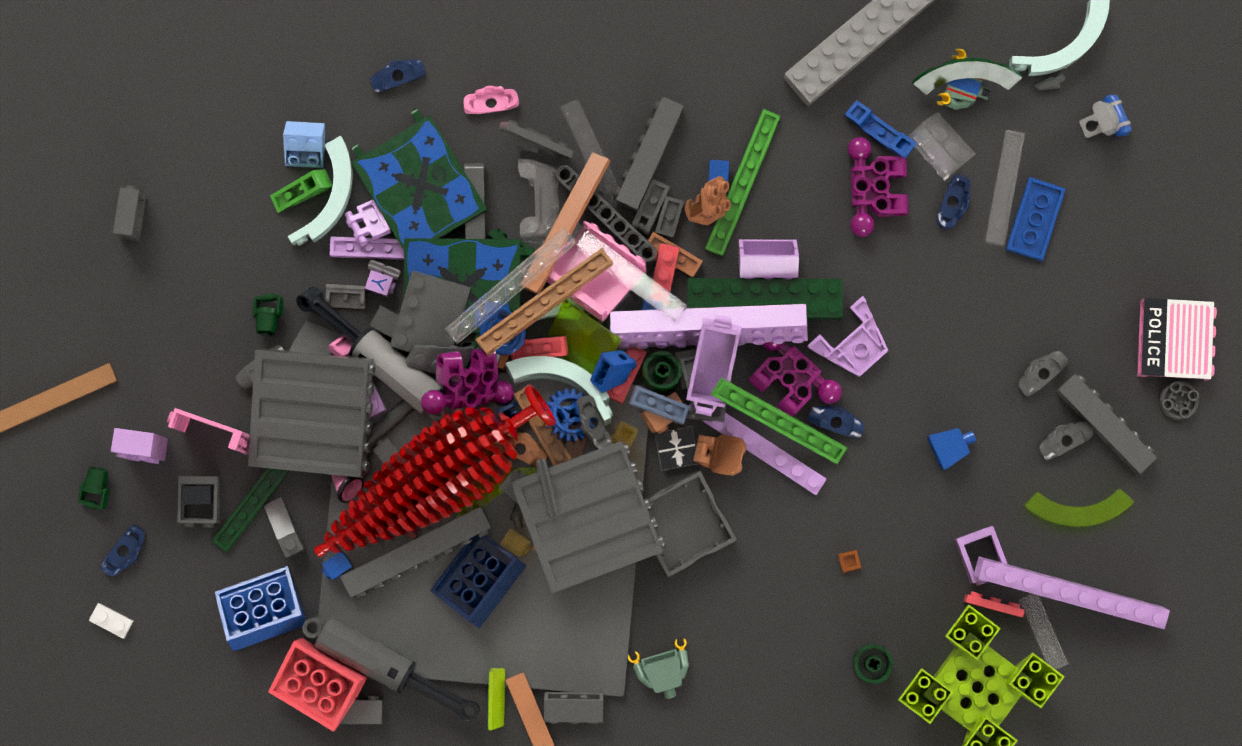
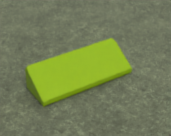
(496, 698)

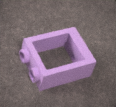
(960, 542)

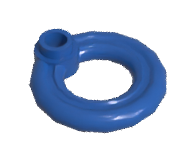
(514, 344)

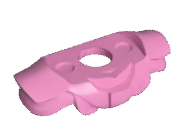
(476, 102)

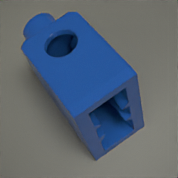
(612, 370)
(950, 446)

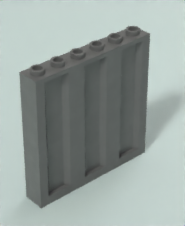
(311, 412)
(599, 520)

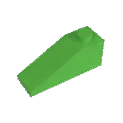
(301, 190)

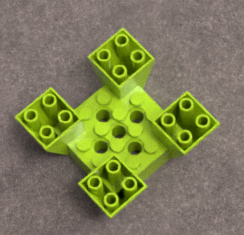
(971, 636)

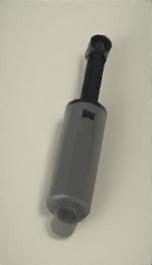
(381, 663)

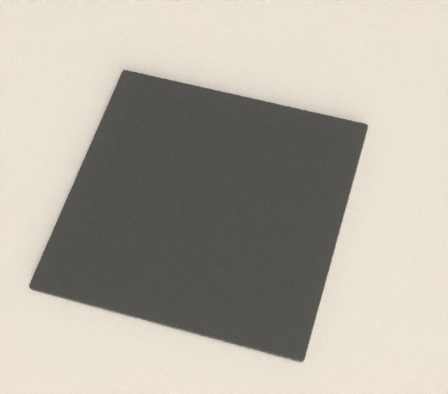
(557, 639)

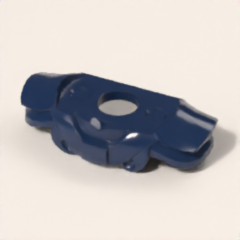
(411, 70)
(959, 188)
(822, 417)
(115, 563)

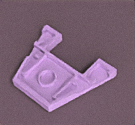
(860, 348)

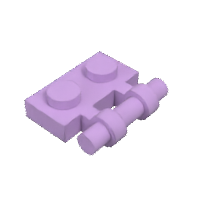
(373, 220)

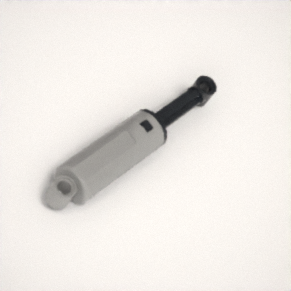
(390, 363)

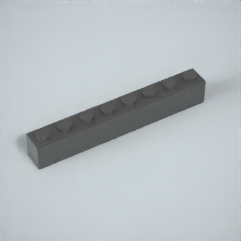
(419, 550)

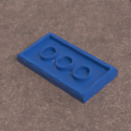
(1035, 219)

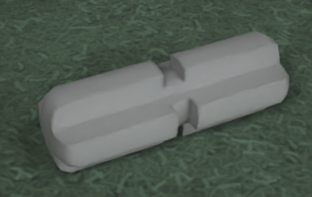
(386, 270)

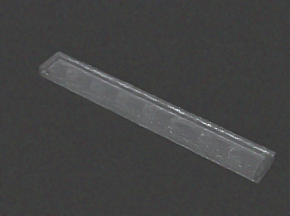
(630, 275)
(510, 285)

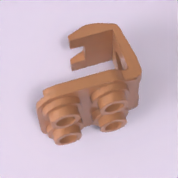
(710, 203)
(723, 456)

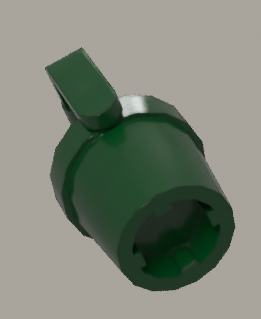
(267, 317)
(95, 483)

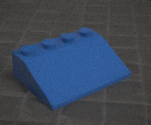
(260, 608)

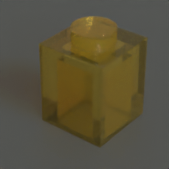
(624, 433)
(516, 543)

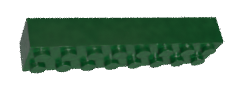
(821, 296)

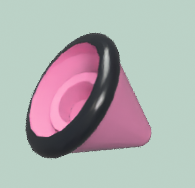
(347, 487)

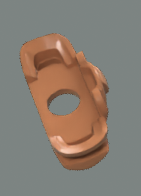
(533, 450)

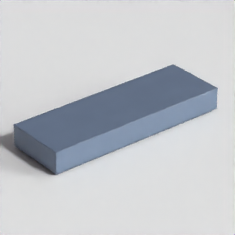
(659, 405)

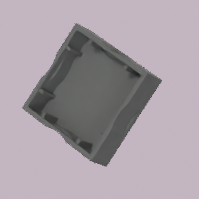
(688, 523)

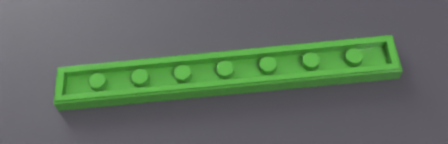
(743, 181)
(778, 420)

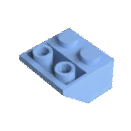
(304, 144)

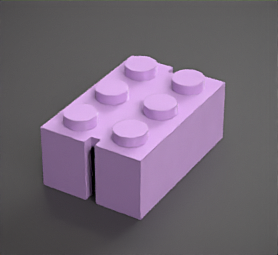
(768, 259)

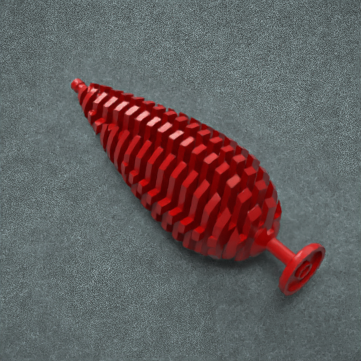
(436, 476)

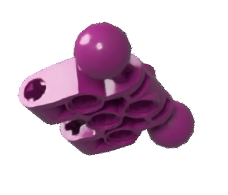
(894, 168)
(451, 366)
(828, 390)

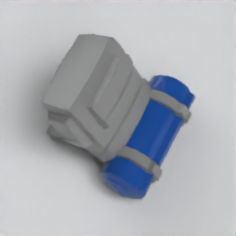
(1109, 116)

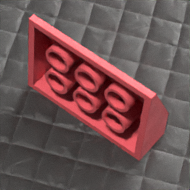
(317, 684)

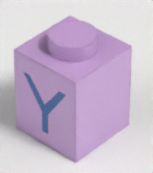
(380, 284)

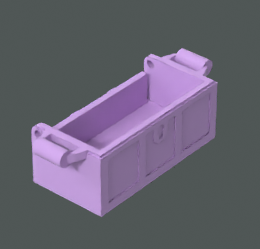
(712, 361)

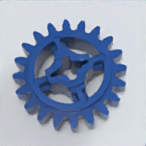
(562, 412)

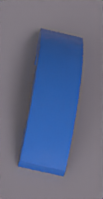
(879, 130)

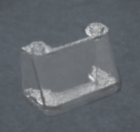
(546, 200)

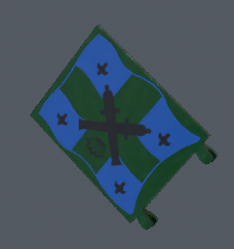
(418, 183)
(466, 262)

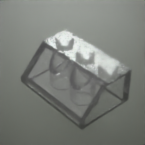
(941, 145)

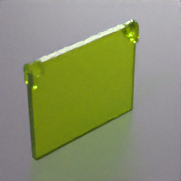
(584, 336)

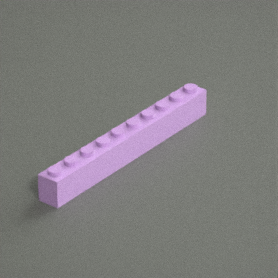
(1071, 592)

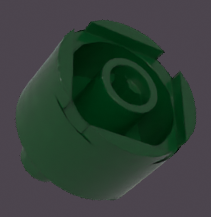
(668, 365)
(882, 668)

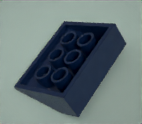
(478, 579)

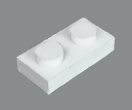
(111, 620)

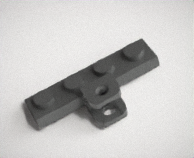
(532, 140)

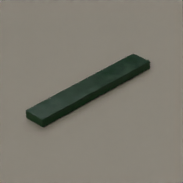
(249, 508)

